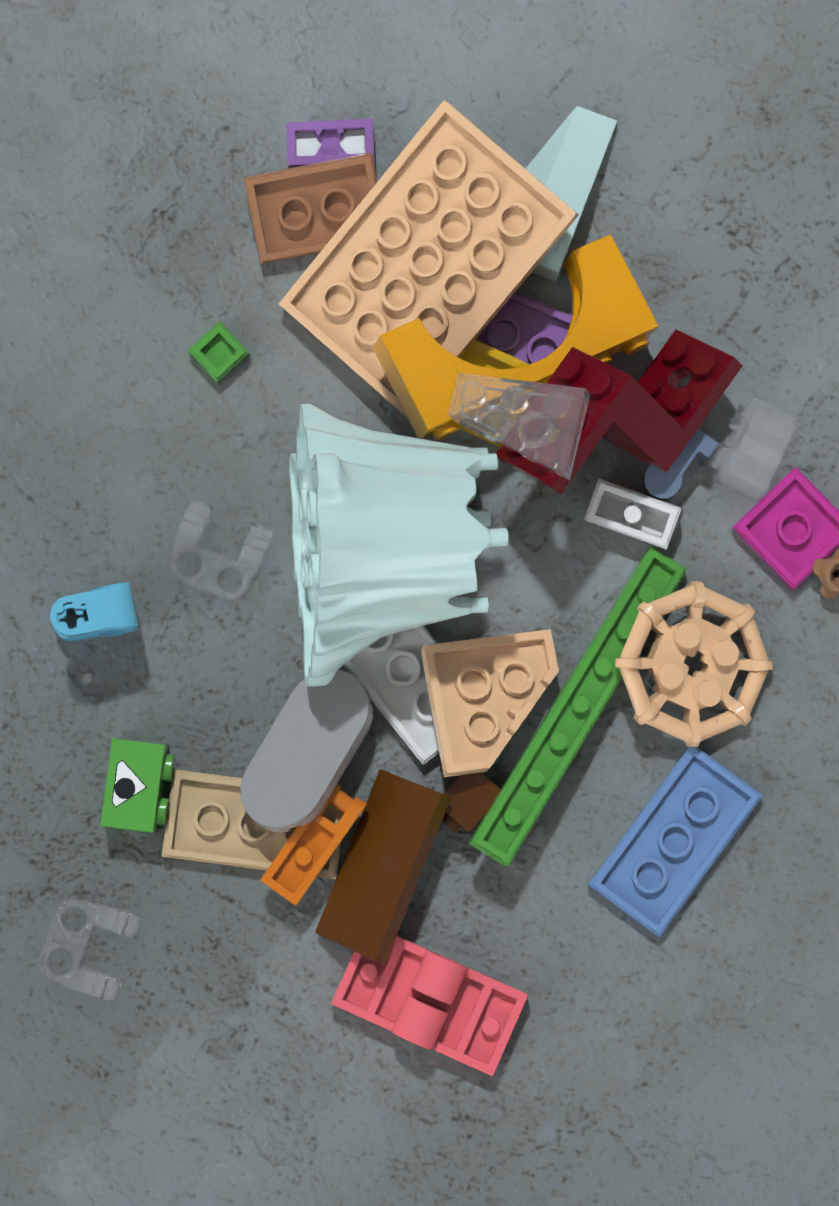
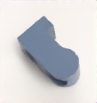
(666, 485)

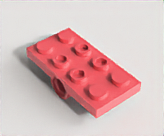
(433, 1003)

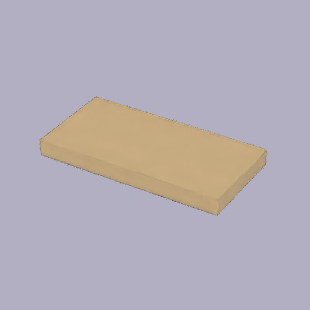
(213, 827)

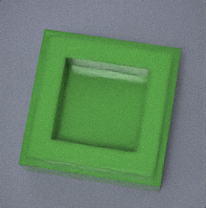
(219, 352)

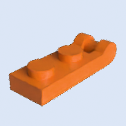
(311, 848)

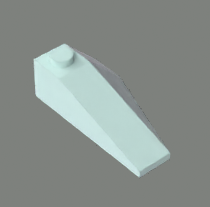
(569, 169)

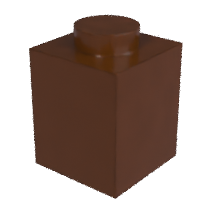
(469, 801)

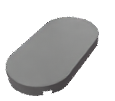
(306, 752)

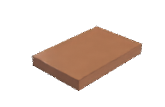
(305, 205)

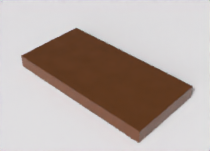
(382, 866)

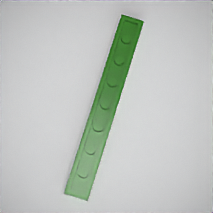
(571, 714)

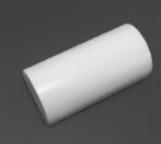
(632, 513)

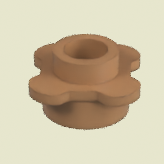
(824, 569)

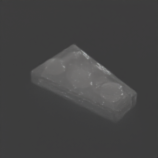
(526, 416)

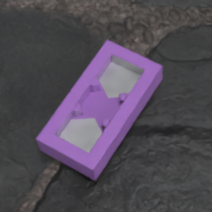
(328, 140)

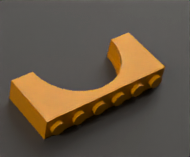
(605, 319)

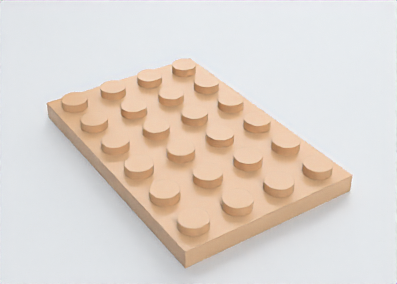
(431, 241)

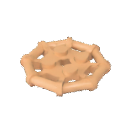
(718, 661)

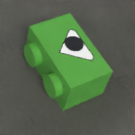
(136, 785)

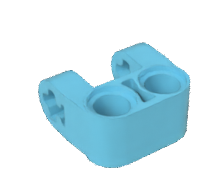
(108, 610)

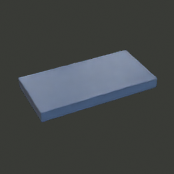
(675, 840)

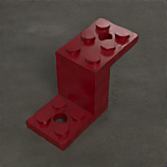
(640, 417)

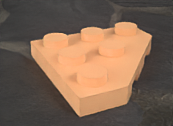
(484, 693)

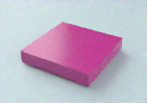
(791, 528)

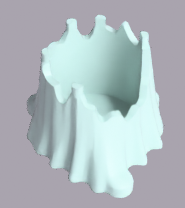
(381, 535)

